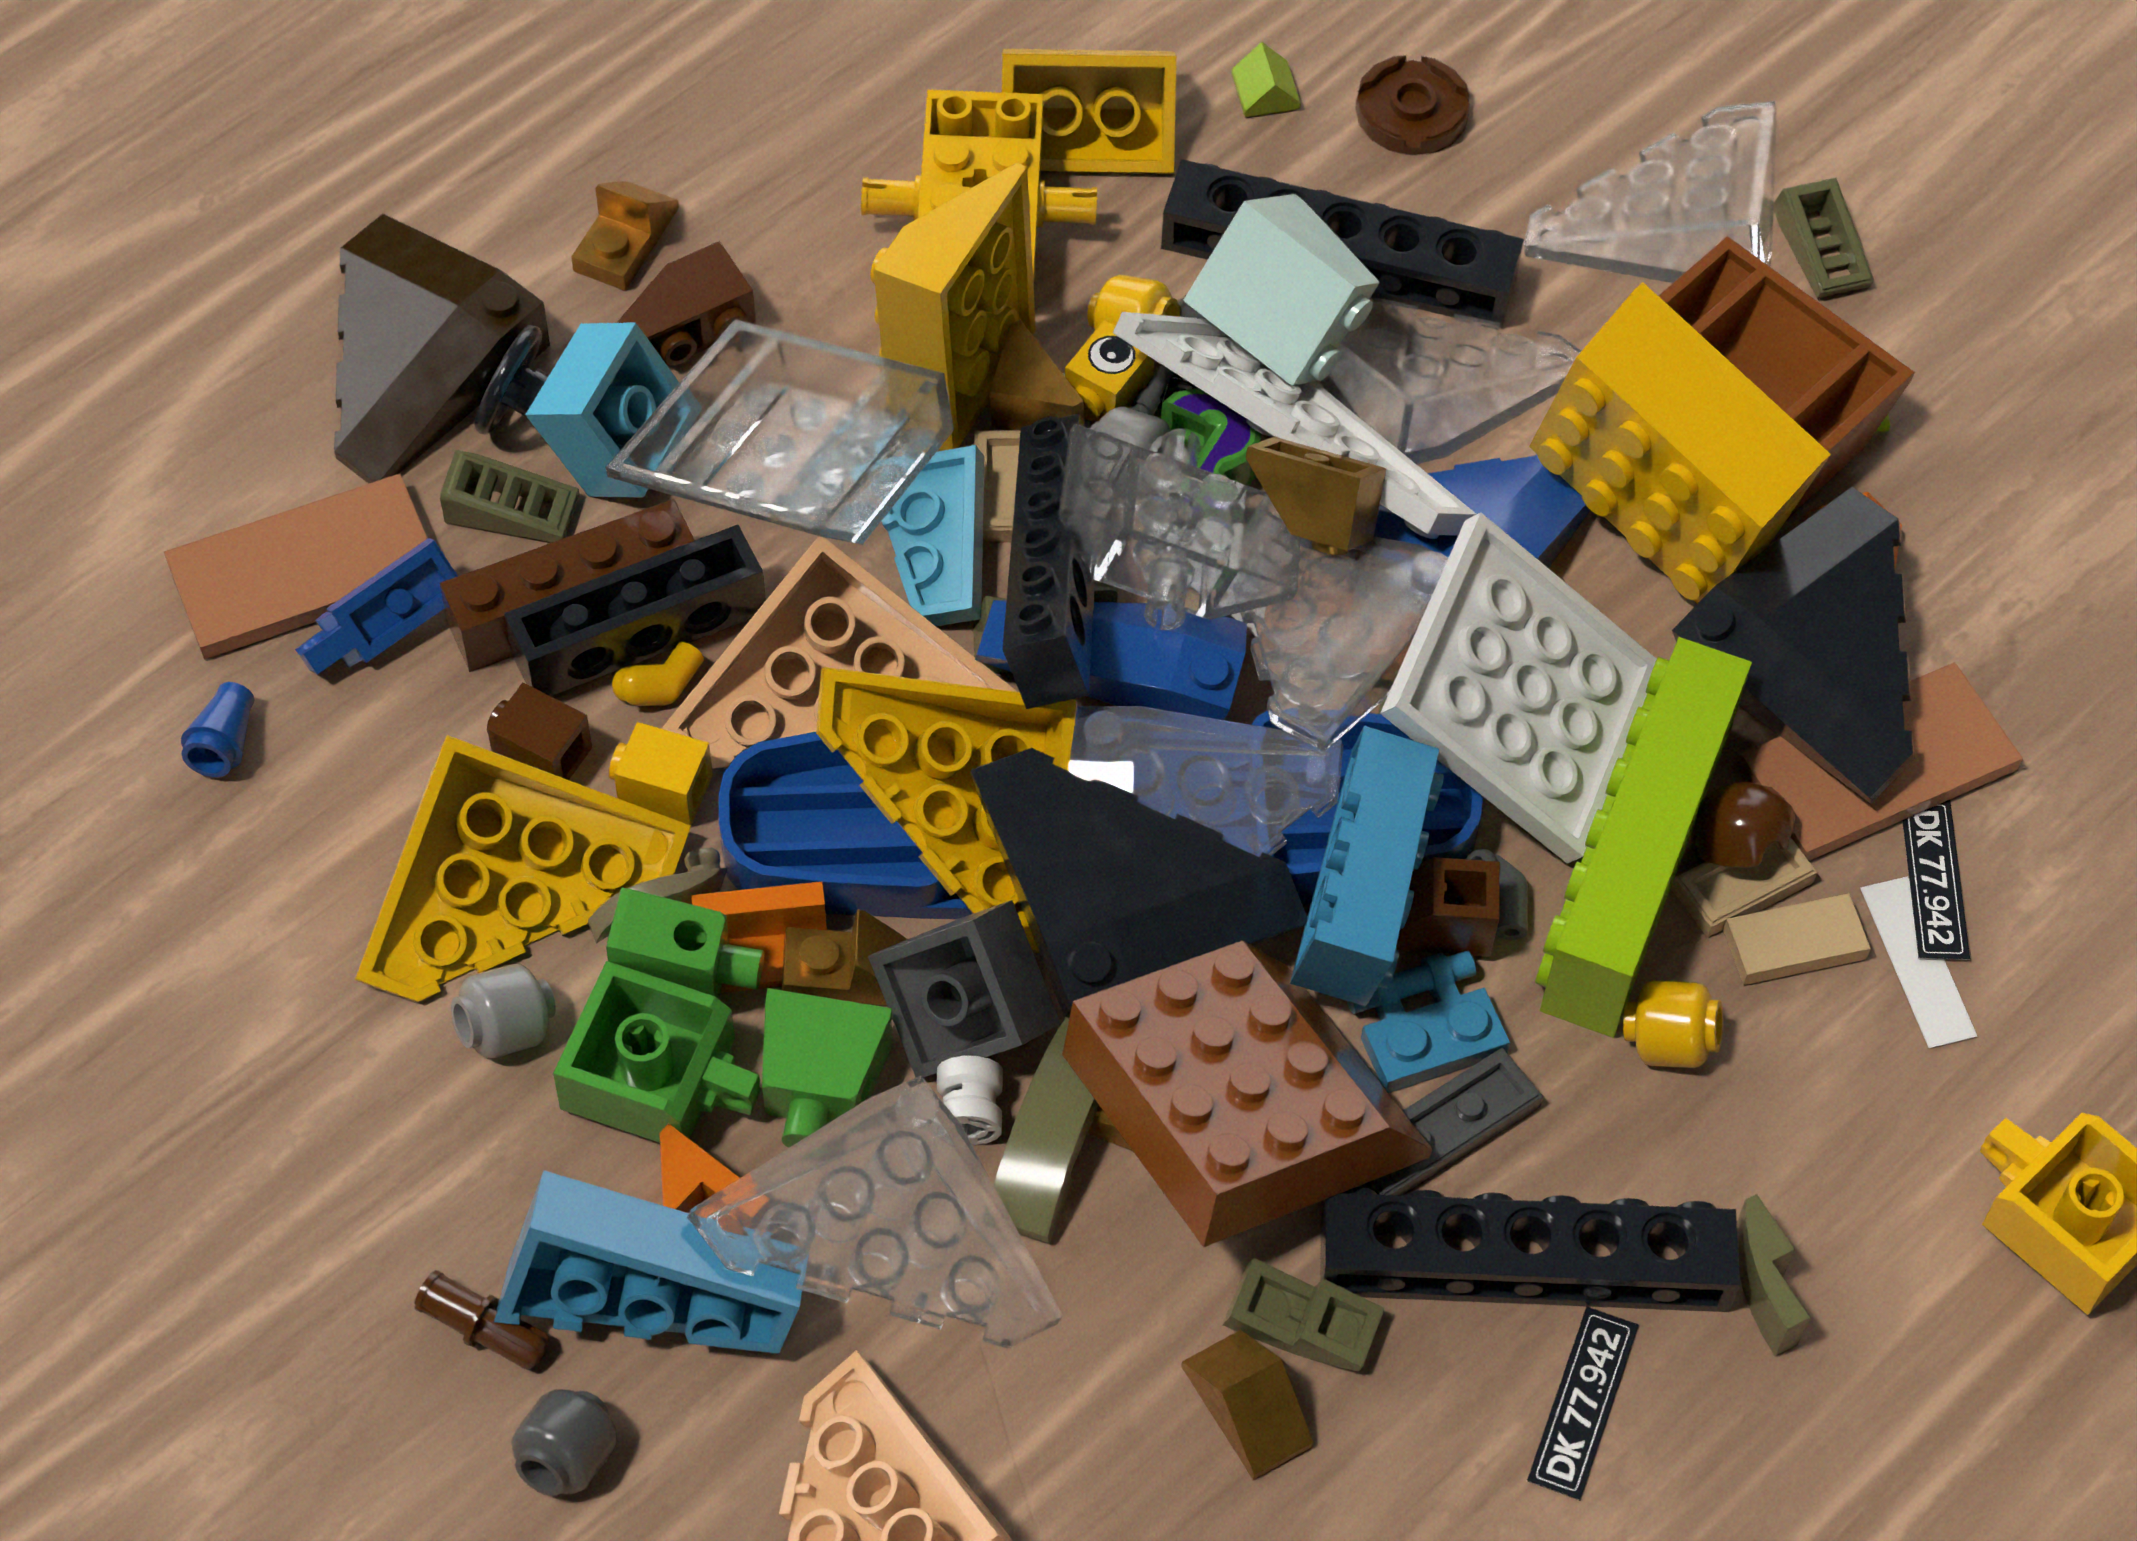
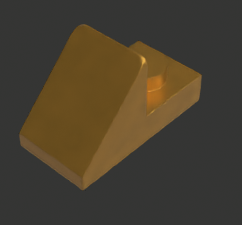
(623, 232)
(837, 961)

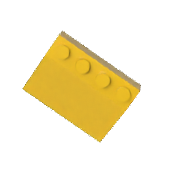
(956, 288)

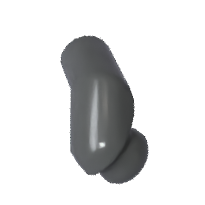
(1512, 897)

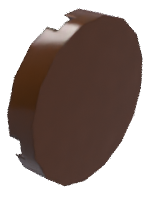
(1412, 105)

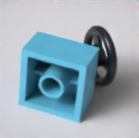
(589, 401)

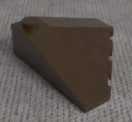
(417, 342)

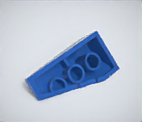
(1140, 665)

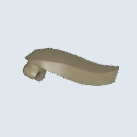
(702, 877)

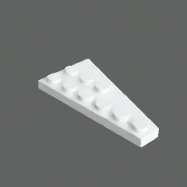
(1293, 413)

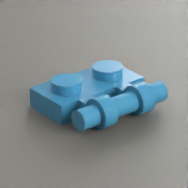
(1436, 1037)

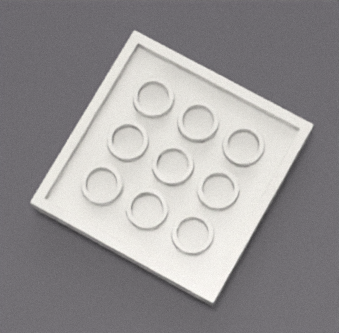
(1520, 687)

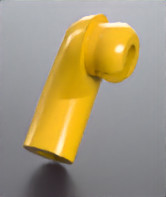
(658, 683)

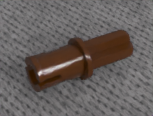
(475, 1319)

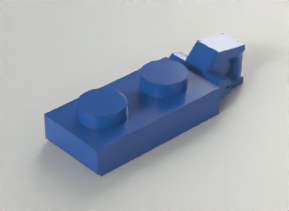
(380, 610)

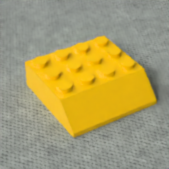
(1676, 446)

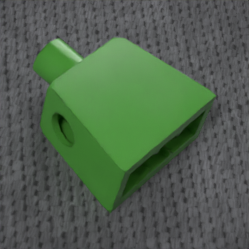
(680, 944)
(820, 1058)

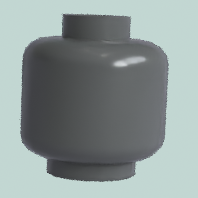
(563, 1442)

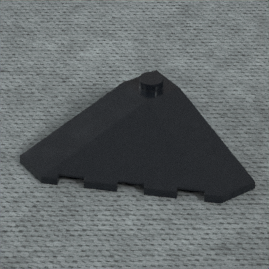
(1822, 641)
(1120, 884)

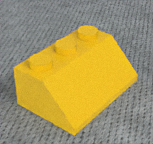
(1100, 107)

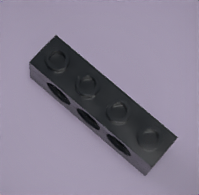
(636, 612)

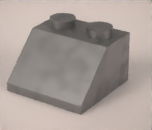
(965, 989)

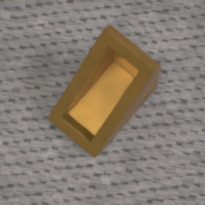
(1029, 384)
(1250, 1401)

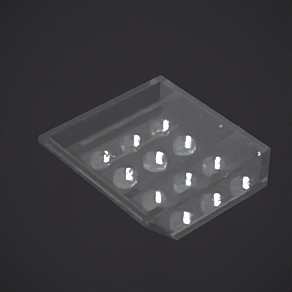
(792, 433)

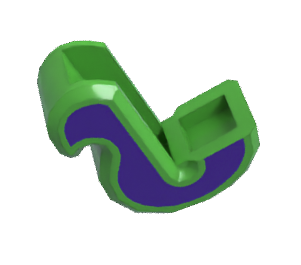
(1221, 432)

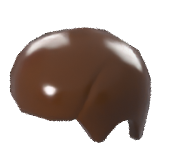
(1740, 823)

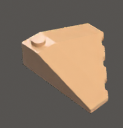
(816, 618)
(875, 1471)

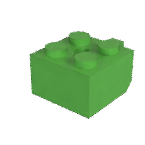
(651, 1056)

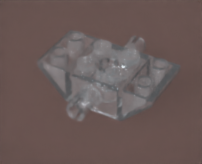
(1174, 529)

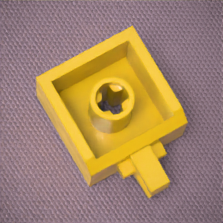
(2067, 1205)

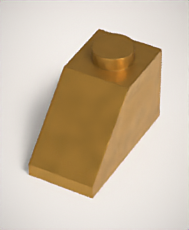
(1319, 493)

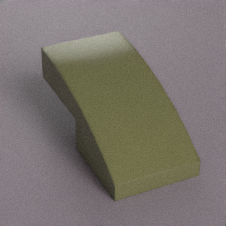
(1762, 1264)
(1304, 1319)

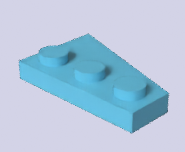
(940, 537)

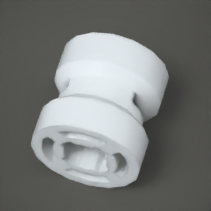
(970, 1093)

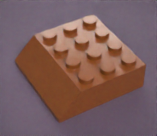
(1792, 350)
(1236, 1090)

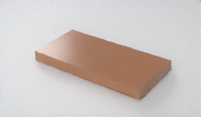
(291, 564)
(1954, 752)

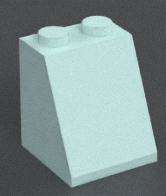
(1284, 288)

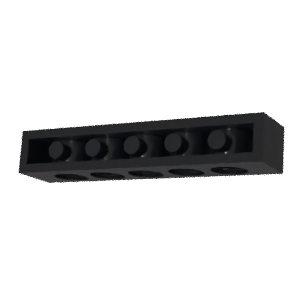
(1412, 255)
(1048, 582)
(1562, 1274)

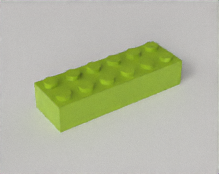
(1640, 836)

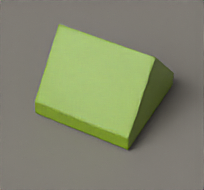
(1265, 83)

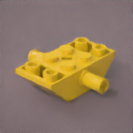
(969, 141)

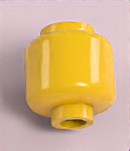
(1130, 295)
(1674, 1024)

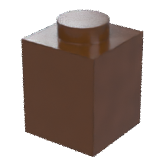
(540, 732)

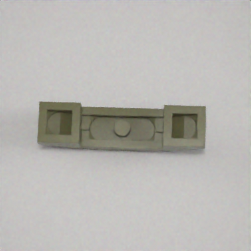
(1045, 1143)

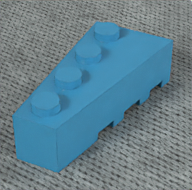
(1368, 868)
(640, 1268)

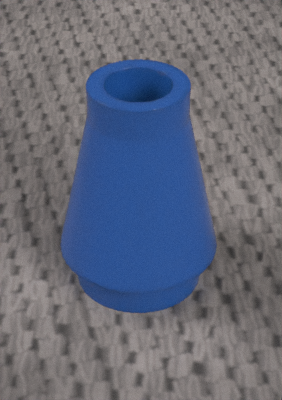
(218, 734)

